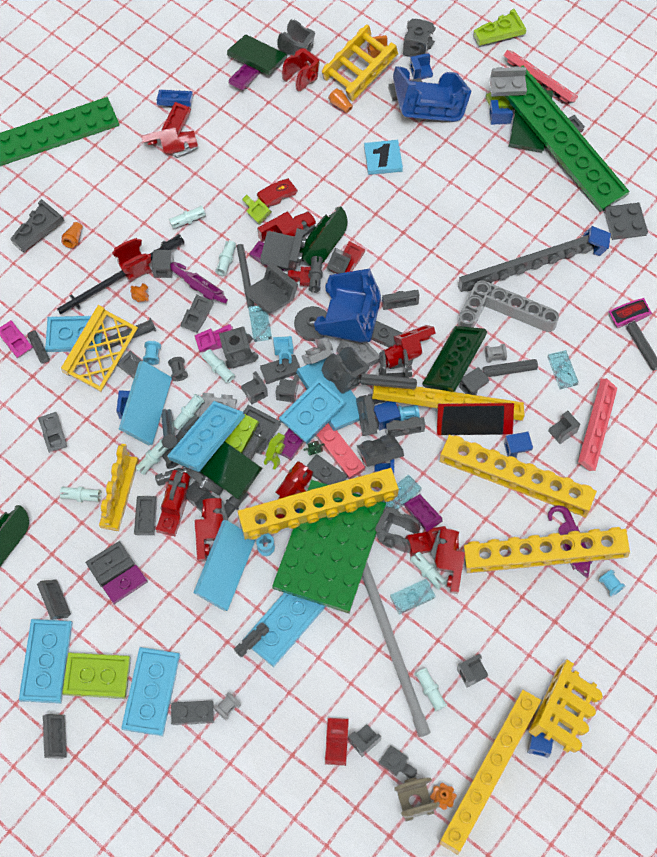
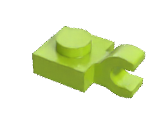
(257, 209)
(274, 448)

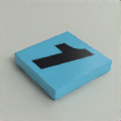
(383, 157)

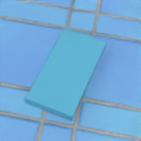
(145, 403)
(349, 413)
(206, 436)
(224, 566)
(286, 623)
(45, 661)
(151, 691)

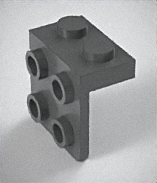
(283, 249)
(273, 290)

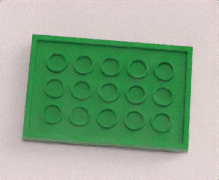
(329, 556)

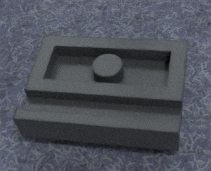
(110, 563)

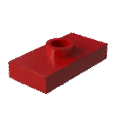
(177, 117)

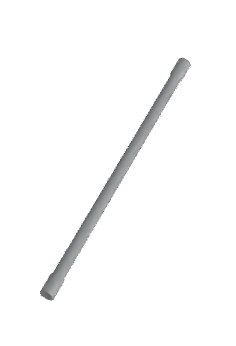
(418, 717)

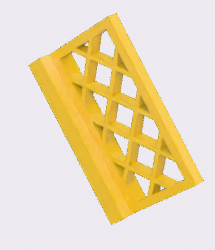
(85, 339)

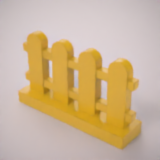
(118, 489)
(550, 708)

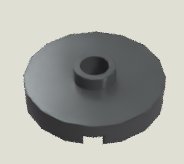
(302, 322)
(204, 482)

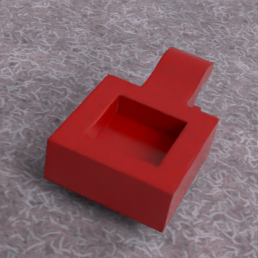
(301, 275)

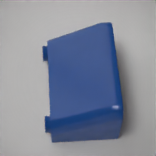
(431, 100)
(351, 307)

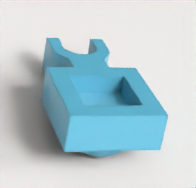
(283, 347)

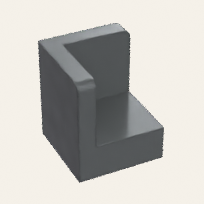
(339, 261)
(162, 263)
(473, 381)
(255, 389)
(287, 389)
(564, 428)
(472, 670)
(364, 740)

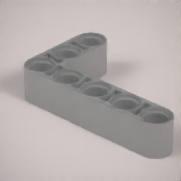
(504, 306)

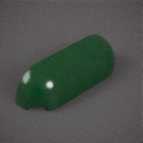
(325, 236)
(12, 529)

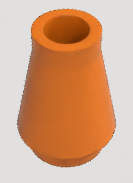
(340, 100)
(71, 236)

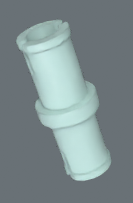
(187, 217)
(225, 258)
(218, 366)
(188, 411)
(152, 457)
(80, 494)
(428, 570)
(431, 689)

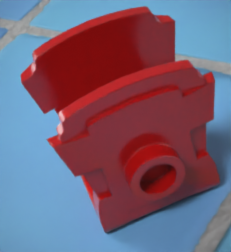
(298, 62)
(132, 260)

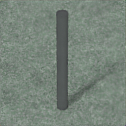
(244, 271)

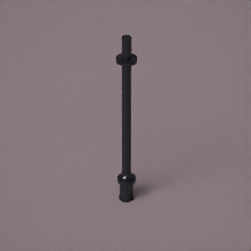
(171, 244)

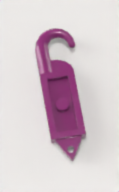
(199, 283)
(564, 529)

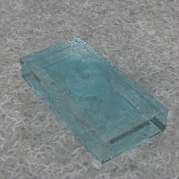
(259, 324)
(563, 369)
(407, 490)
(412, 596)

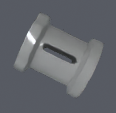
(495, 353)
(226, 706)

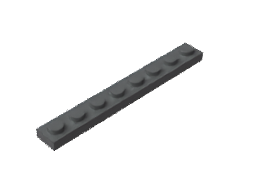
(525, 263)

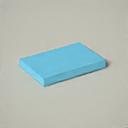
(65, 330)
(312, 411)

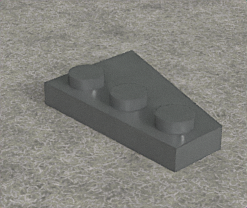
(37, 226)

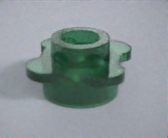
(314, 448)

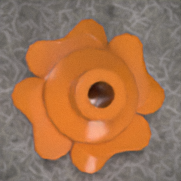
(139, 293)
(443, 795)

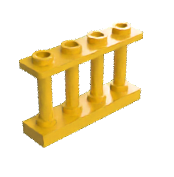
(366, 76)

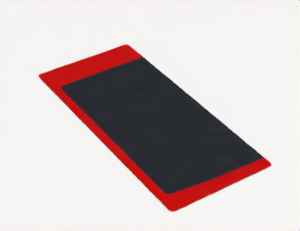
(475, 419)

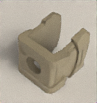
(415, 787)

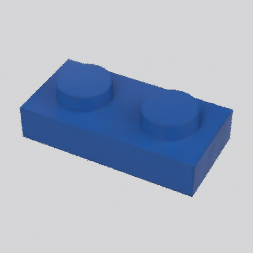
(168, 97)

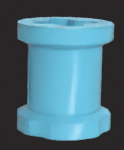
(151, 352)
(408, 412)
(265, 538)
(611, 583)

